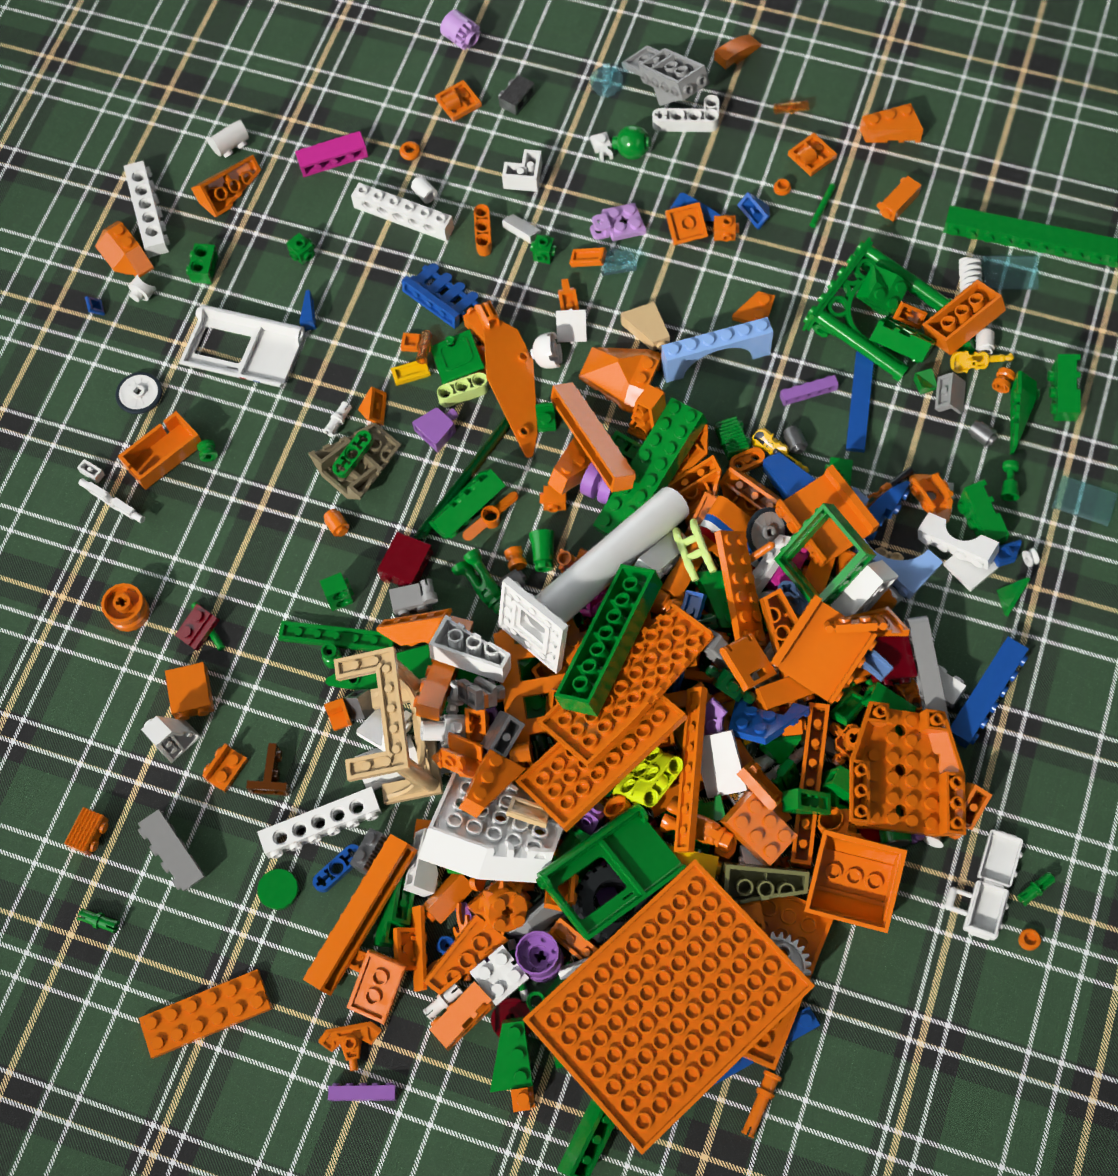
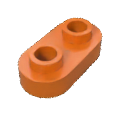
(746, 461)

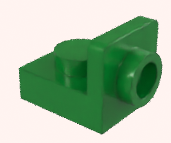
(545, 417)

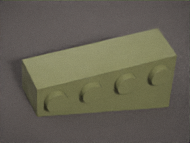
(762, 882)

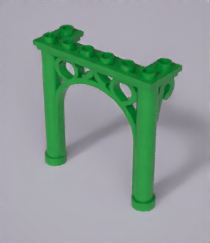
(827, 321)

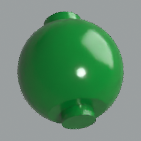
(632, 142)

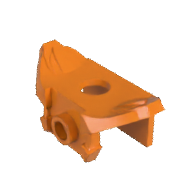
(924, 483)
(461, 756)

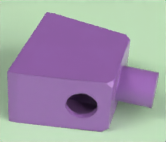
(436, 427)

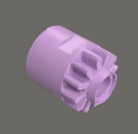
(460, 29)

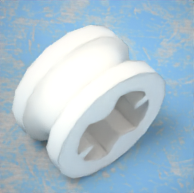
(1030, 557)

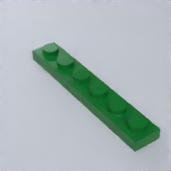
(339, 636)

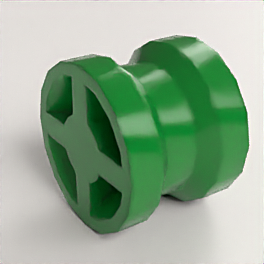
(207, 450)

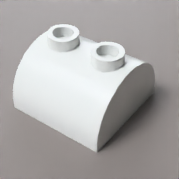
(229, 138)

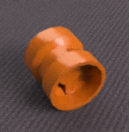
(1003, 381)
(515, 558)

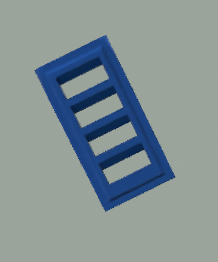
(307, 316)

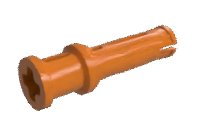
(765, 1093)

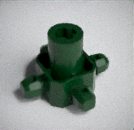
(727, 683)

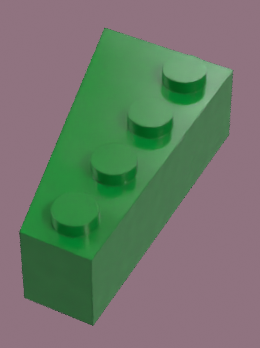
(466, 504)

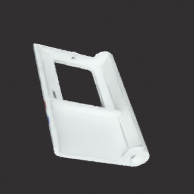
(267, 356)

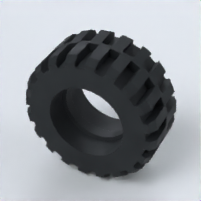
(592, 882)

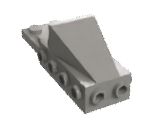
(668, 72)

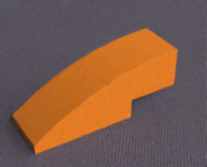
(736, 50)

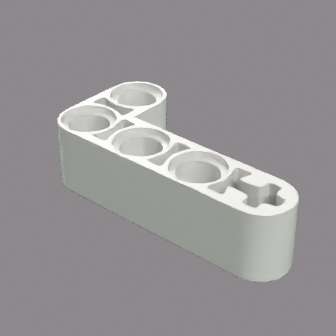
(688, 118)

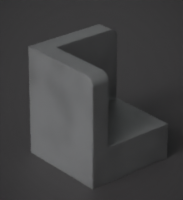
(359, 704)

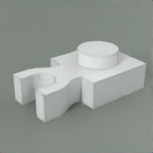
(602, 145)

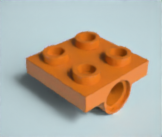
(458, 100)
(812, 154)

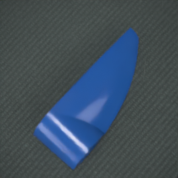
(684, 199)

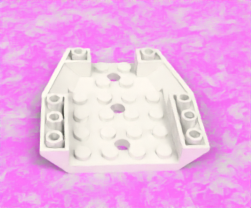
(484, 845)

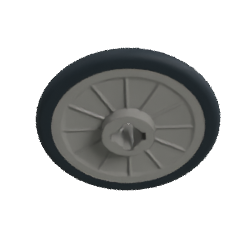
(764, 527)

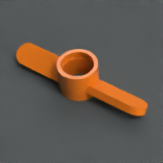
(481, 523)

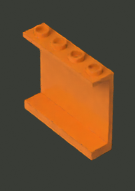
(829, 539)
(819, 658)

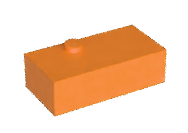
(964, 317)

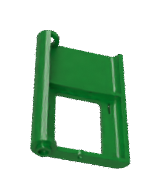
(632, 852)

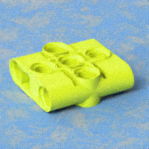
(650, 778)

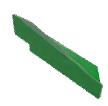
(394, 914)

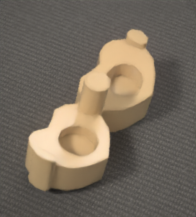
(895, 556)

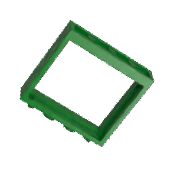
(800, 538)

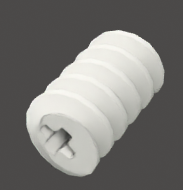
(969, 271)

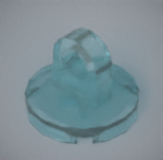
(606, 80)

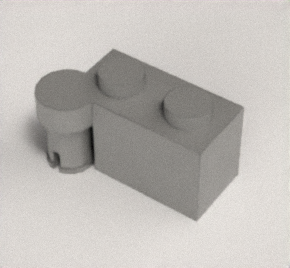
(413, 599)

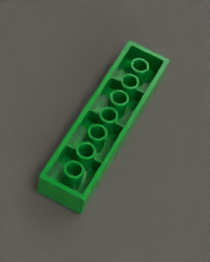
(654, 462)
(608, 640)

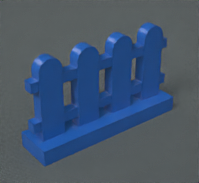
(433, 301)

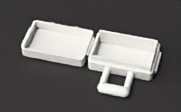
(989, 897)

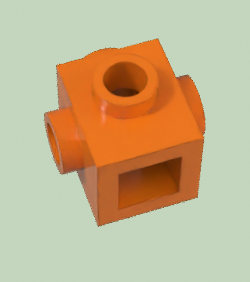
(725, 228)

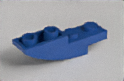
(888, 505)

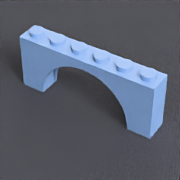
(680, 355)
(911, 572)

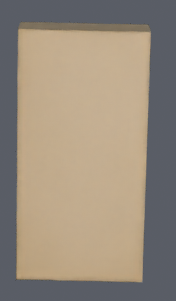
(527, 812)

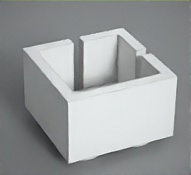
(499, 976)

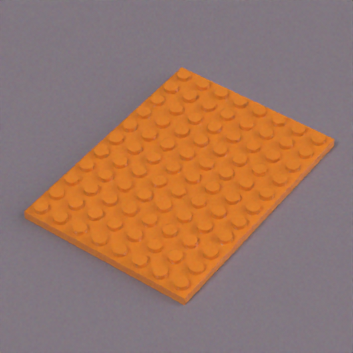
(668, 1005)

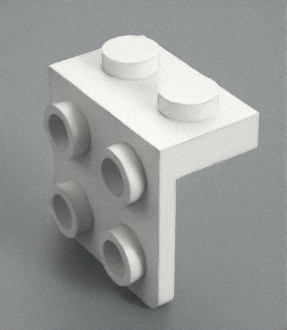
(372, 728)

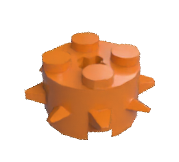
(503, 907)

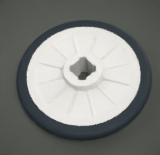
(146, 400)

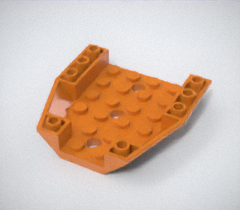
(931, 780)

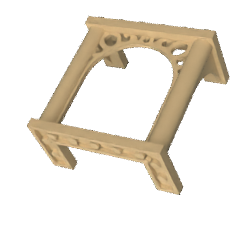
(395, 687)

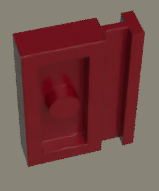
(197, 627)

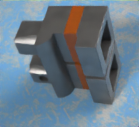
(481, 693)

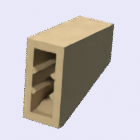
(646, 325)

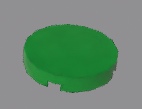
(277, 889)

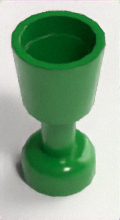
(1010, 487)

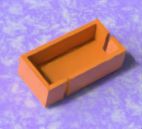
(160, 452)

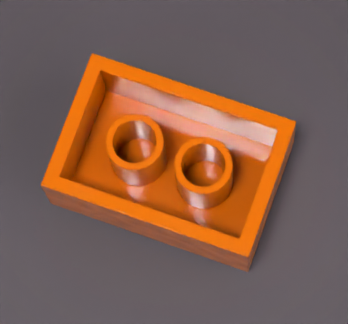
(758, 829)

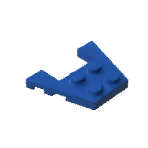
(763, 725)

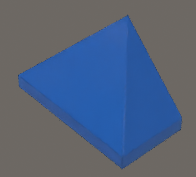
(754, 209)

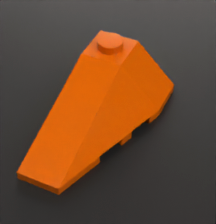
(224, 188)

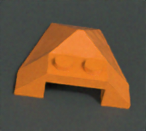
(620, 373)

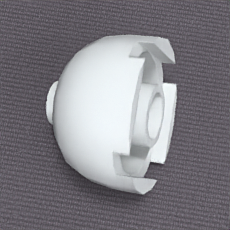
(546, 351)

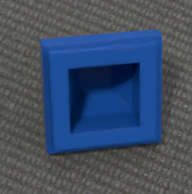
(94, 306)

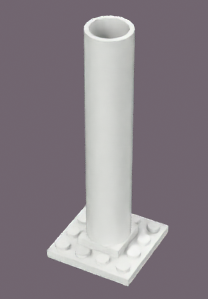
(542, 619)

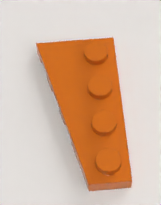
(464, 954)

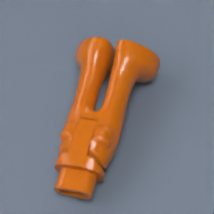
(706, 829)

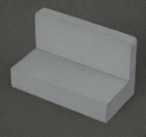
(950, 393)

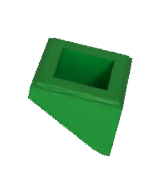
(925, 381)

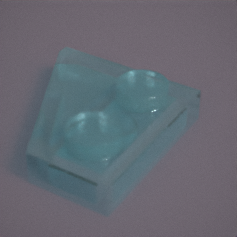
(618, 262)

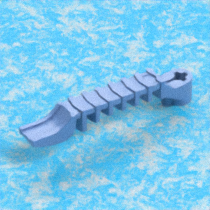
(874, 662)

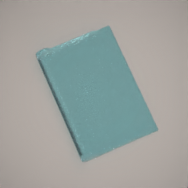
(1010, 272)
(1084, 500)

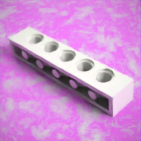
(146, 209)
(402, 211)
(270, 836)

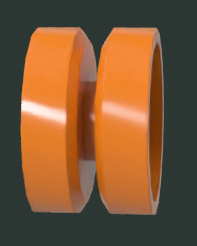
(125, 607)

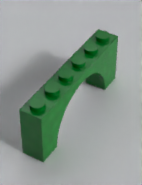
(838, 777)

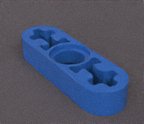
(337, 877)

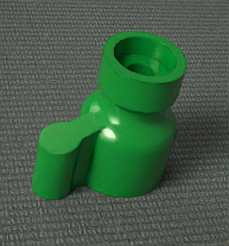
(329, 653)

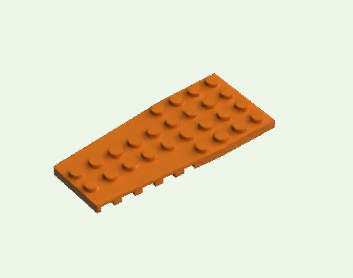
(647, 673)

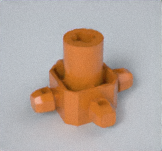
(843, 741)

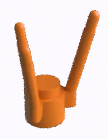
(565, 559)

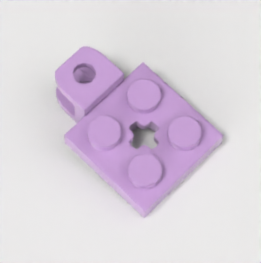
(611, 225)

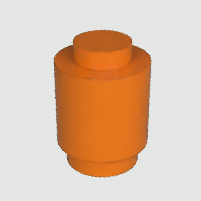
(336, 523)

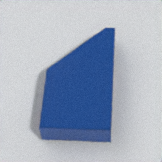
(1007, 553)

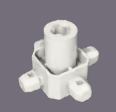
(448, 723)

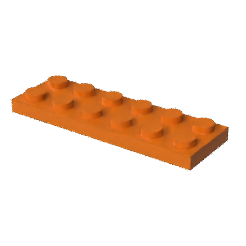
(740, 585)
(205, 1013)

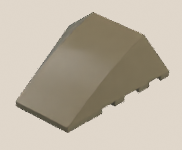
(366, 470)

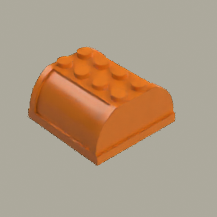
(855, 880)

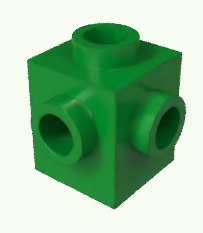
(301, 248)
(543, 249)

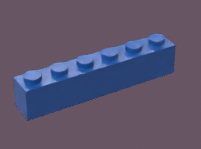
(987, 692)

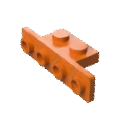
(411, 947)

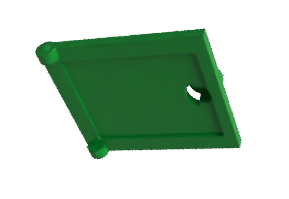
(457, 360)

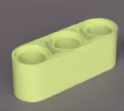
(456, 396)

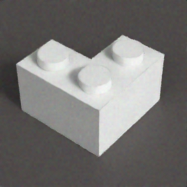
(523, 175)

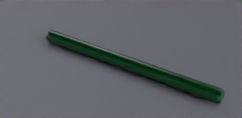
(465, 476)

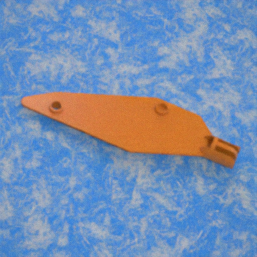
(510, 375)

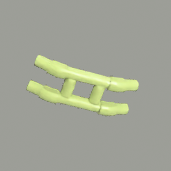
(702, 551)

